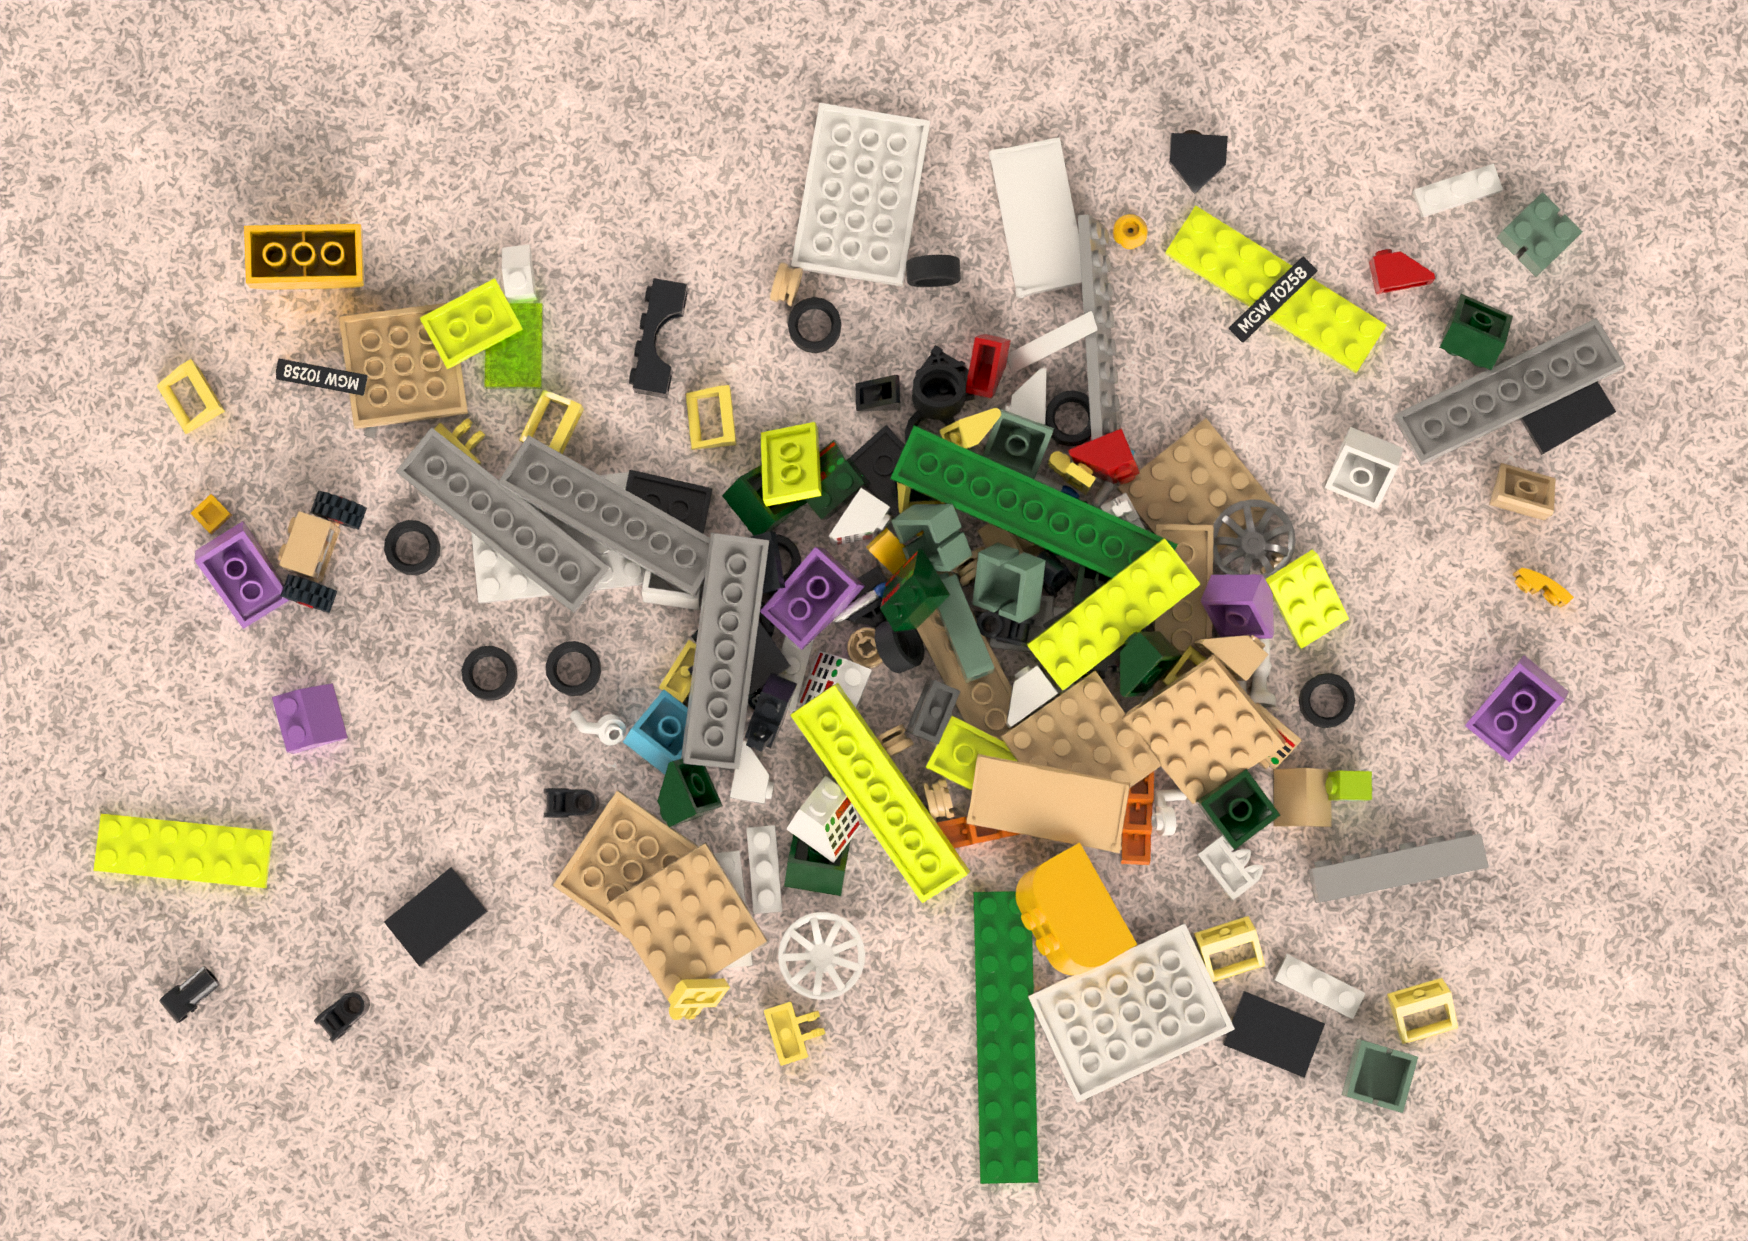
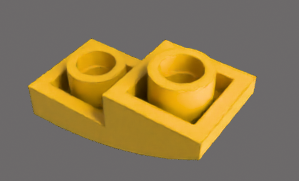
(888, 550)
(1532, 582)

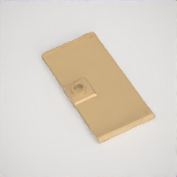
(1048, 803)

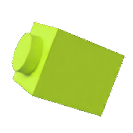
(1349, 785)

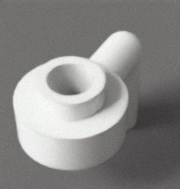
(601, 728)
(1164, 817)

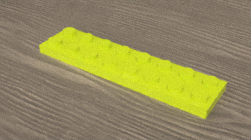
(1250, 270)
(880, 793)

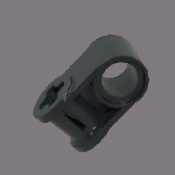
(1055, 573)
(1007, 629)
(564, 802)
(339, 1018)

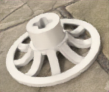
(821, 955)

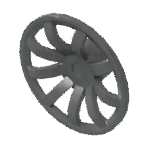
(1253, 542)

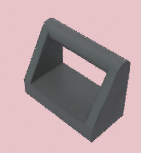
(932, 711)

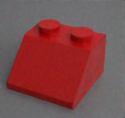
(1107, 458)

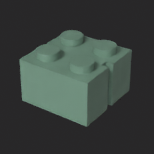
(1541, 233)
(941, 535)
(1006, 577)
(1379, 1075)

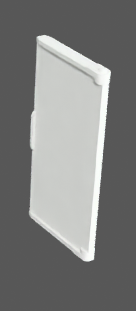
(1037, 216)

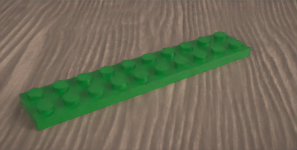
(1020, 504)
(1005, 1041)

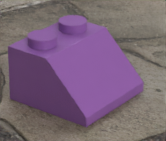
(1240, 605)
(309, 718)

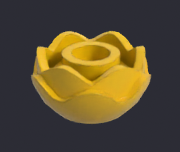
(1126, 239)

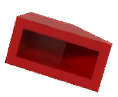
(1397, 272)
(987, 365)

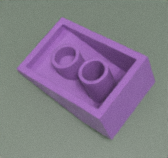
(241, 574)
(812, 597)
(1517, 708)

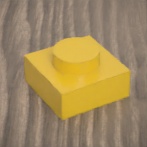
(211, 514)

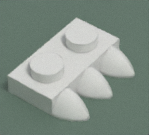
(1229, 868)

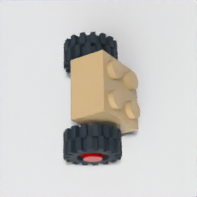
(311, 548)

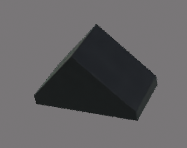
(878, 394)

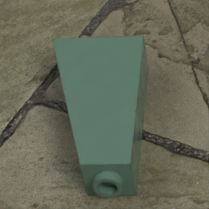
(963, 632)

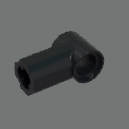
(188, 995)

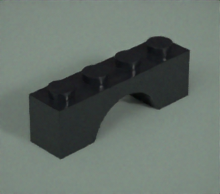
(666, 303)

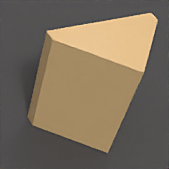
(1524, 492)
(1301, 797)

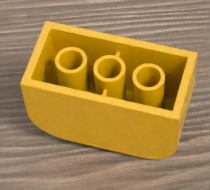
(304, 256)
(1072, 913)

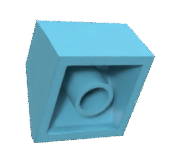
(659, 732)

